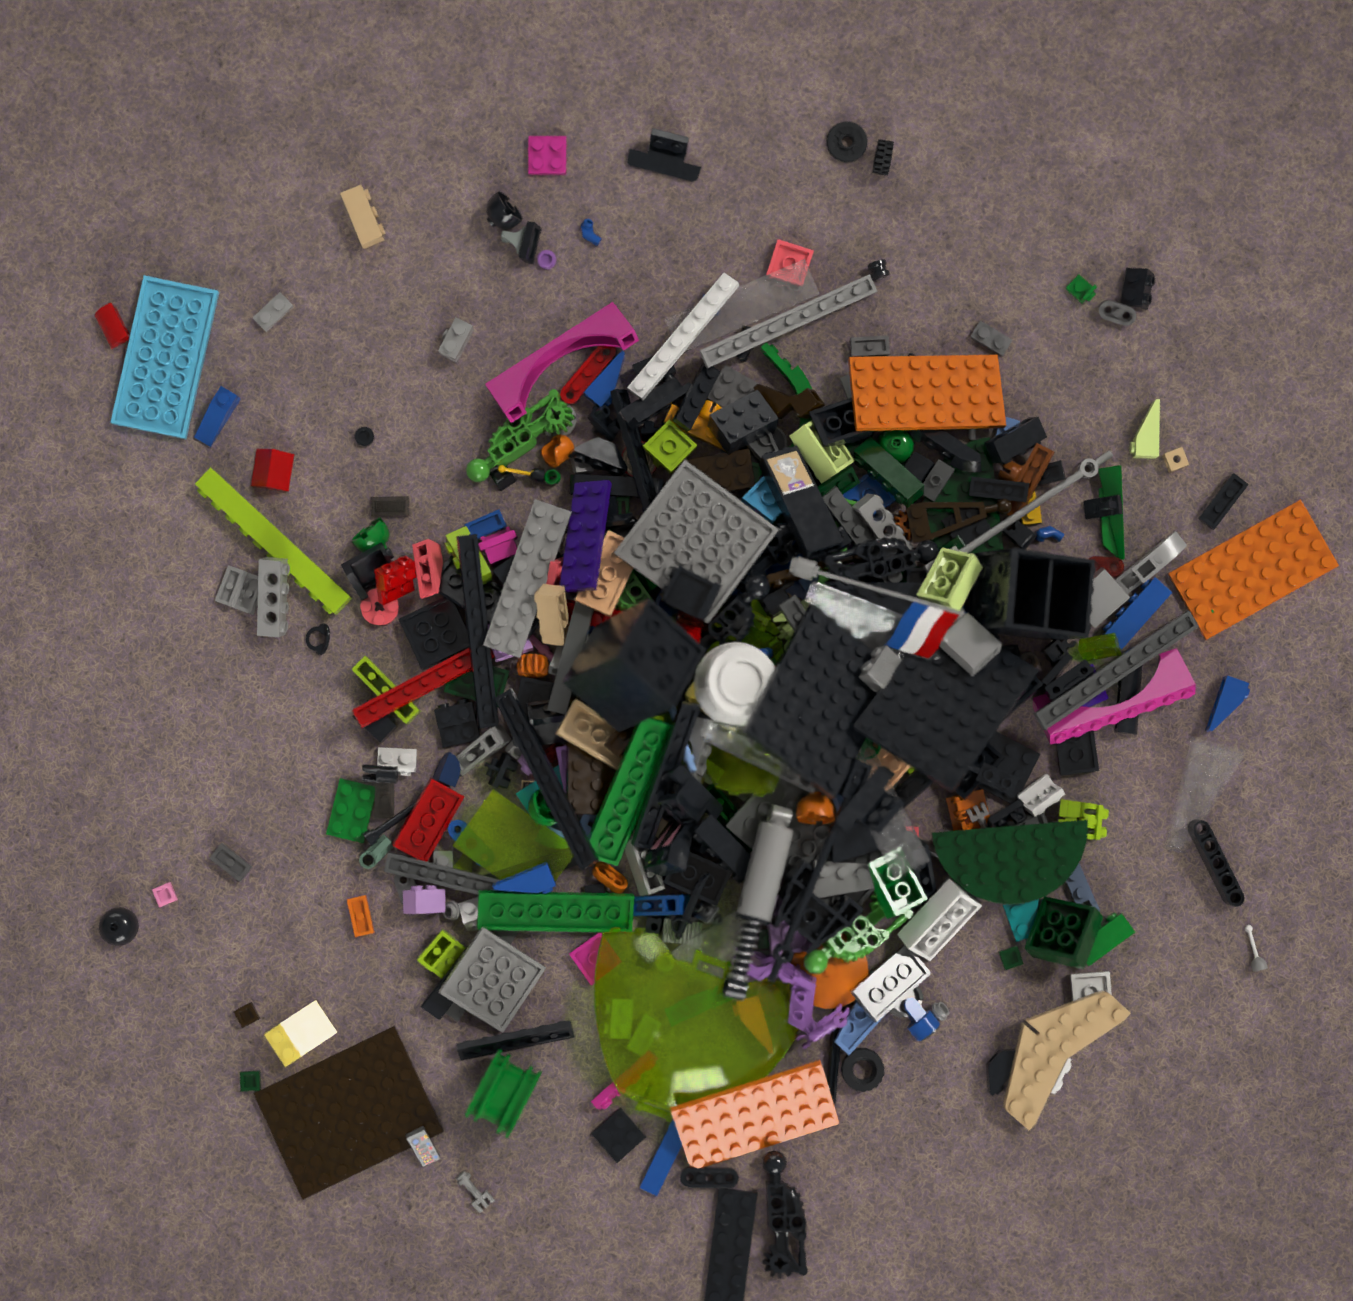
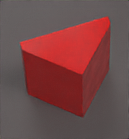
(272, 469)

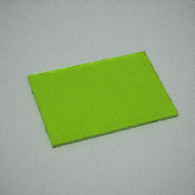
(509, 841)

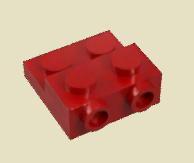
(395, 579)

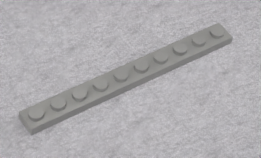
(788, 321)

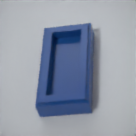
(487, 524)

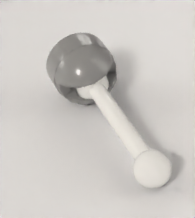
(1257, 963)

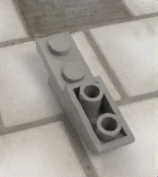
(1151, 563)

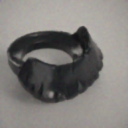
(324, 629)

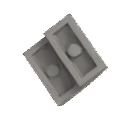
(239, 590)

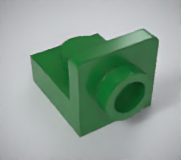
(1081, 289)

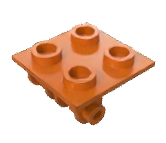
(957, 809)

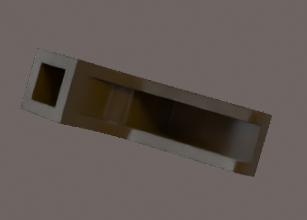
(783, 404)

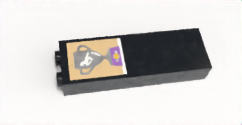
(801, 503)

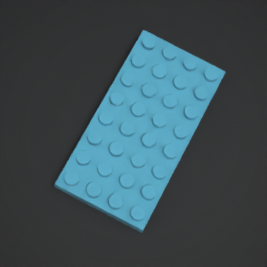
(165, 357)

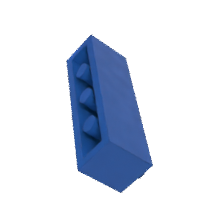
(1138, 612)

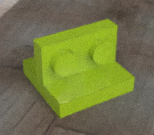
(669, 446)

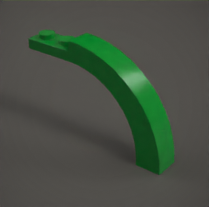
(795, 377)

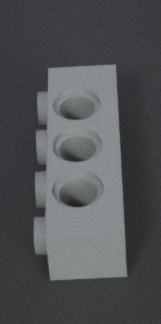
(866, 507)
(266, 586)

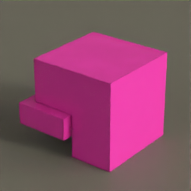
(499, 546)

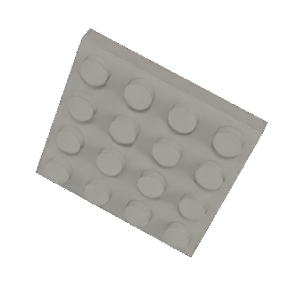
(492, 979)

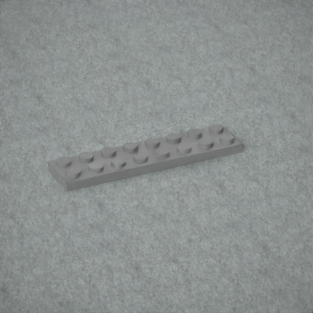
(527, 574)

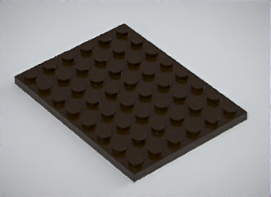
(347, 1112)

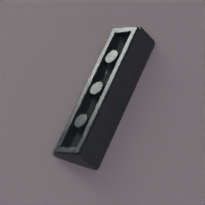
(436, 1003)

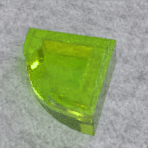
(464, 863)

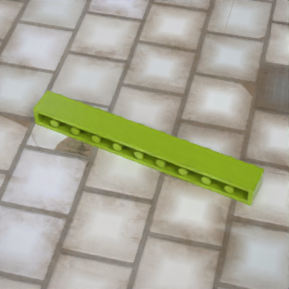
(272, 540)

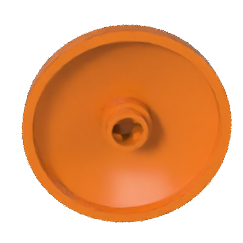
(837, 980)

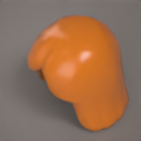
(561, 452)

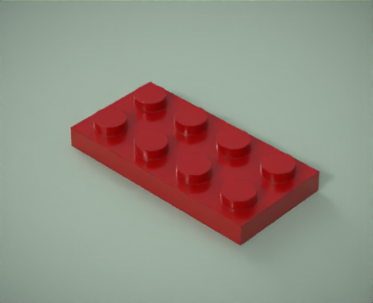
(428, 820)

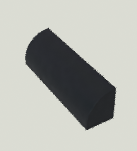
(1128, 688)

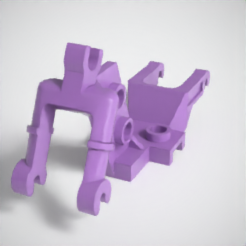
(801, 999)

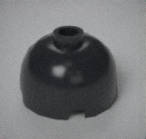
(501, 212)
(126, 923)

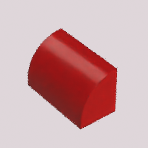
(112, 325)

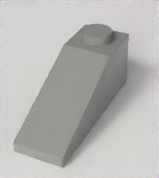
(483, 748)

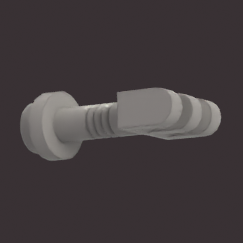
(979, 816)
(463, 1179)

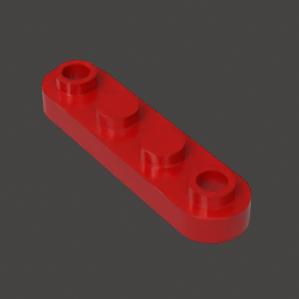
(587, 374)

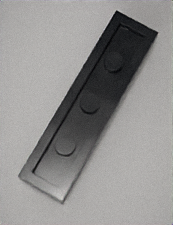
(696, 397)

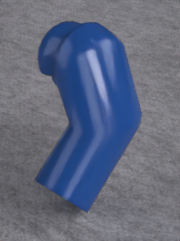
(588, 233)
(1047, 532)

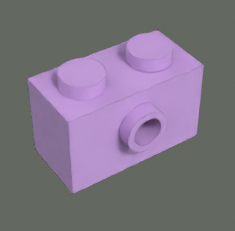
(423, 900)

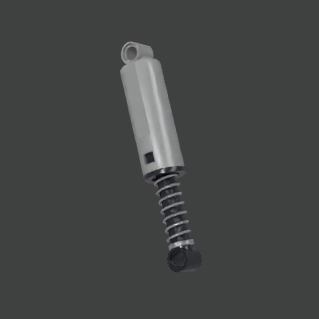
(759, 893)

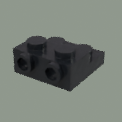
(457, 723)

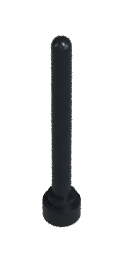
(373, 835)

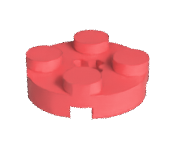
(378, 617)

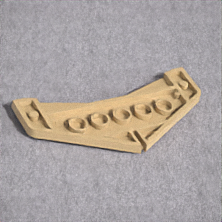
(1043, 1054)

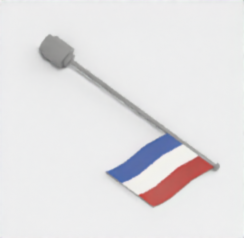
(920, 626)

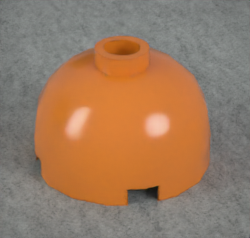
(814, 809)

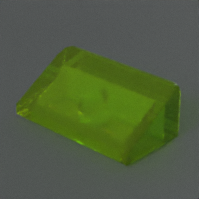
(1099, 647)

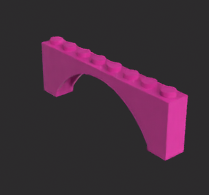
(602, 328)
(1168, 685)

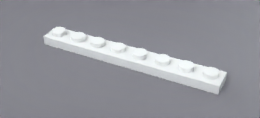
(683, 336)

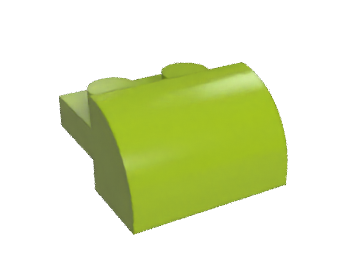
(441, 953)

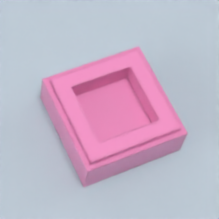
(164, 894)

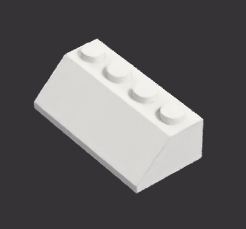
(939, 920)

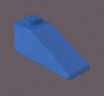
(607, 381)
(217, 415)
(1229, 697)
(531, 880)
(660, 905)

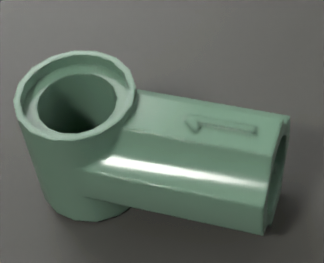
(377, 850)

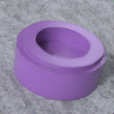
(546, 259)

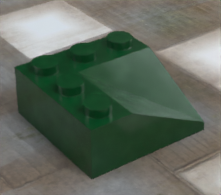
(1064, 932)

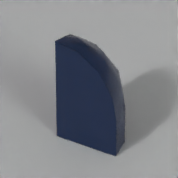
(448, 770)

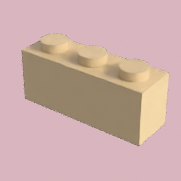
(363, 216)
(552, 614)

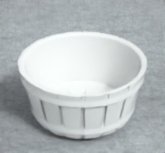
(731, 681)

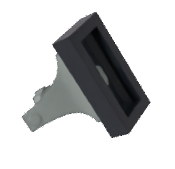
(524, 241)

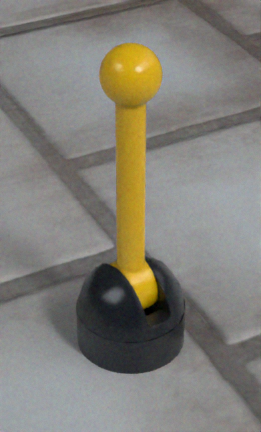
(536, 474)

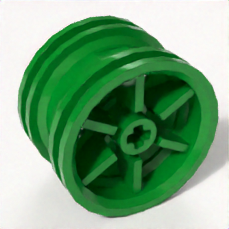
(503, 1093)

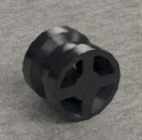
(878, 269)

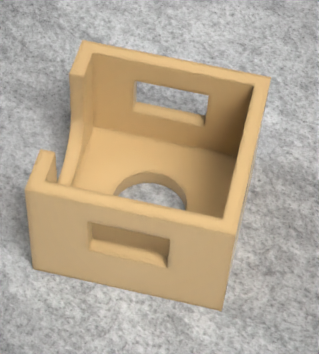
(1173, 466)

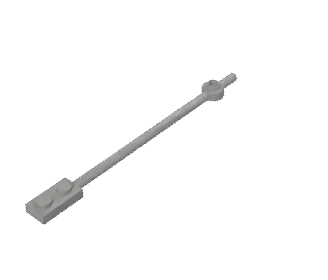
(1093, 466)

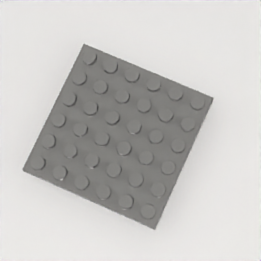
(699, 528)

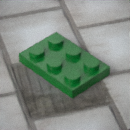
(351, 810)

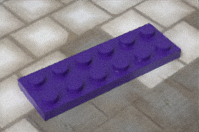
(585, 536)

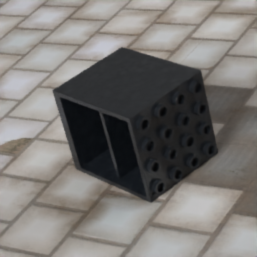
(1033, 594)
(634, 665)

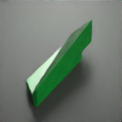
(1112, 526)

